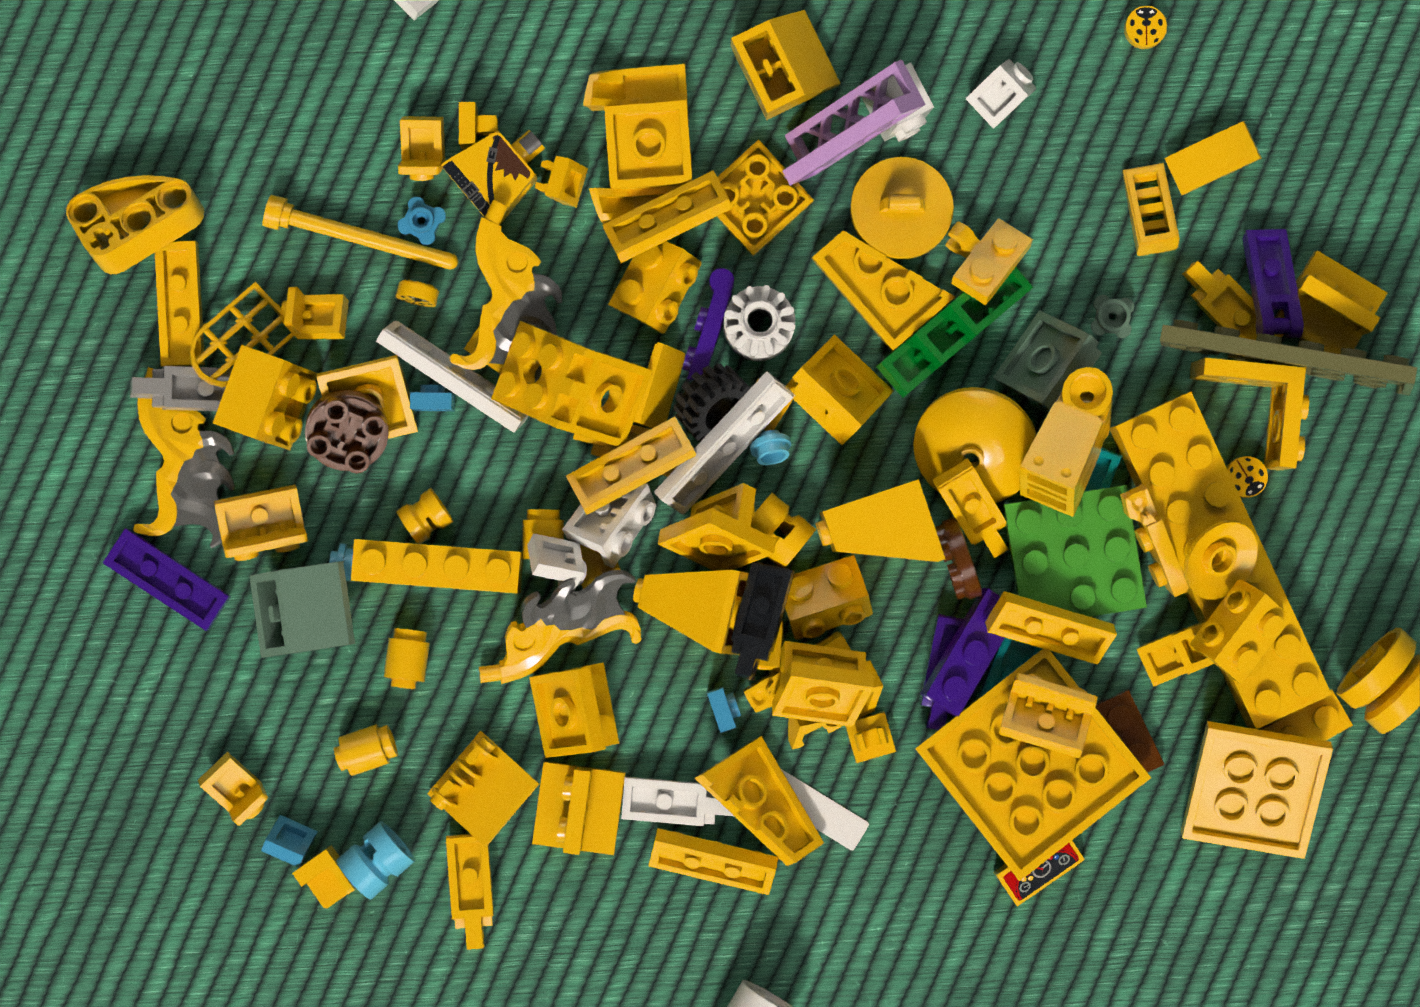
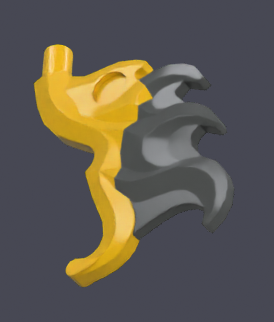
(515, 293)
(190, 469)
(560, 620)

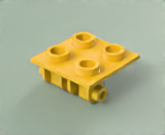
(482, 789)

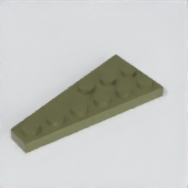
(1308, 354)

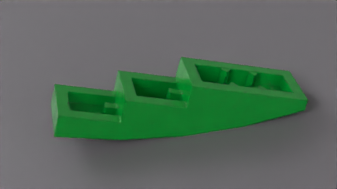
(948, 334)

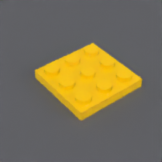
(1256, 789)

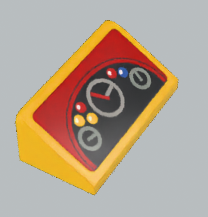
(1042, 876)

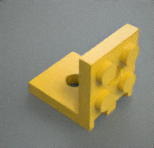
(571, 385)
(1286, 405)

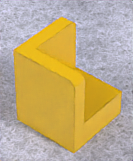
(324, 878)

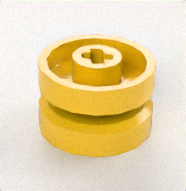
(1385, 681)

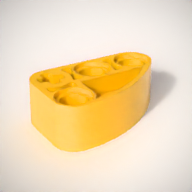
(123, 208)

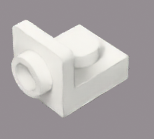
(1002, 92)
(556, 559)

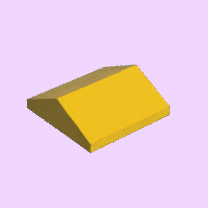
(383, 382)

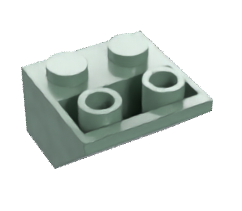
(302, 609)

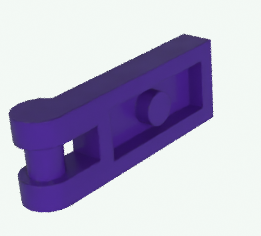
(1273, 282)
(710, 323)

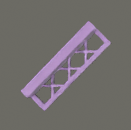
(857, 127)

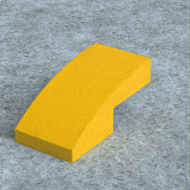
(1213, 158)
(1172, 655)

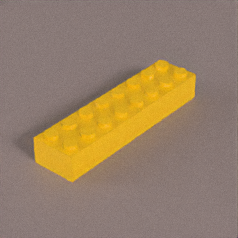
(1191, 490)

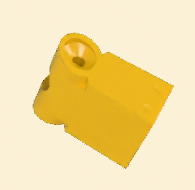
(1069, 442)

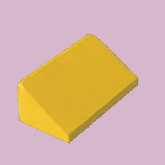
(661, 388)

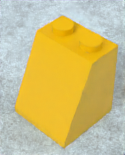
(883, 525)

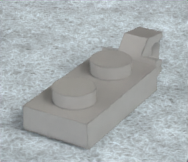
(179, 389)

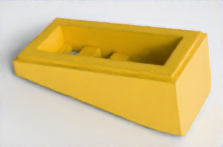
(1159, 242)

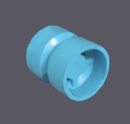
(375, 860)

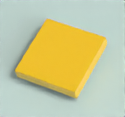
(760, 198)

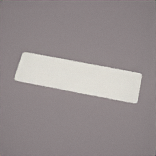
(828, 815)

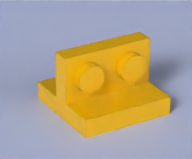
(1335, 304)
(838, 389)
(720, 532)
(822, 684)
(574, 711)
(578, 808)

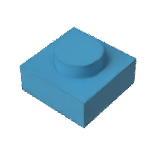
(432, 399)
(724, 708)
(289, 841)

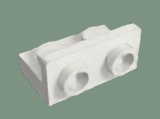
(613, 526)

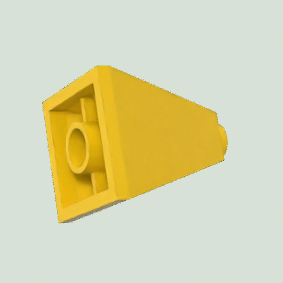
(695, 604)

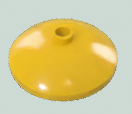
(979, 424)

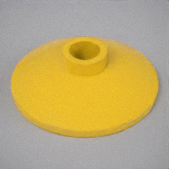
(1220, 558)

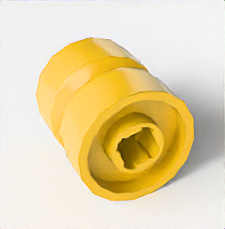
(774, 515)

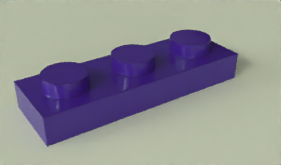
(166, 579)
(964, 658)

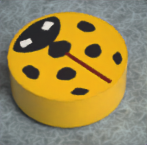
(1145, 27)
(417, 293)
(1248, 475)

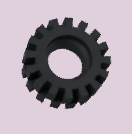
(708, 399)

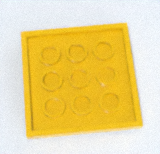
(1023, 794)

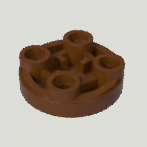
(346, 430)
(962, 570)

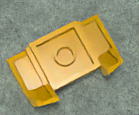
(643, 134)

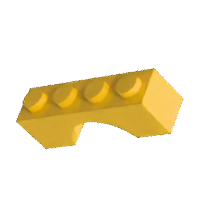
(437, 566)

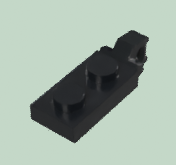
(760, 616)

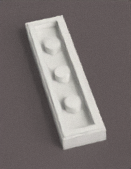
(458, 380)
(725, 443)

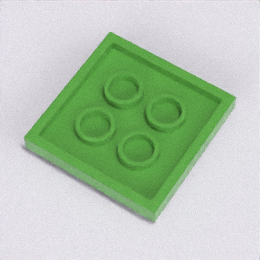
(1079, 560)

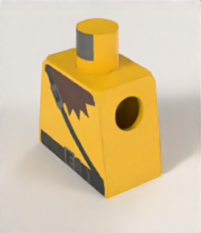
(495, 170)

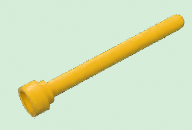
(282, 214)

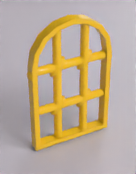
(241, 321)

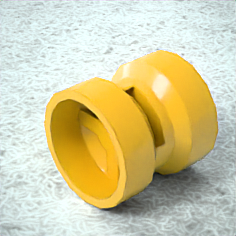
(424, 516)

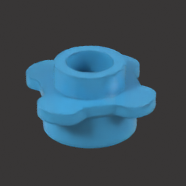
(424, 232)

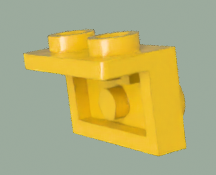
(656, 285)
(260, 522)
(827, 598)
(1241, 630)
(1048, 714)

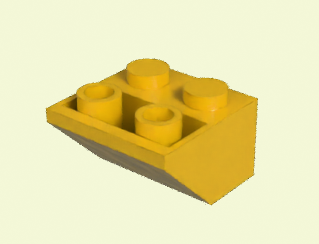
(784, 62)
(266, 398)

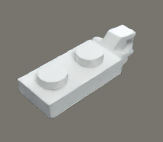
(669, 802)

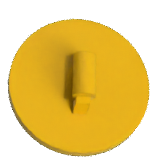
(902, 207)

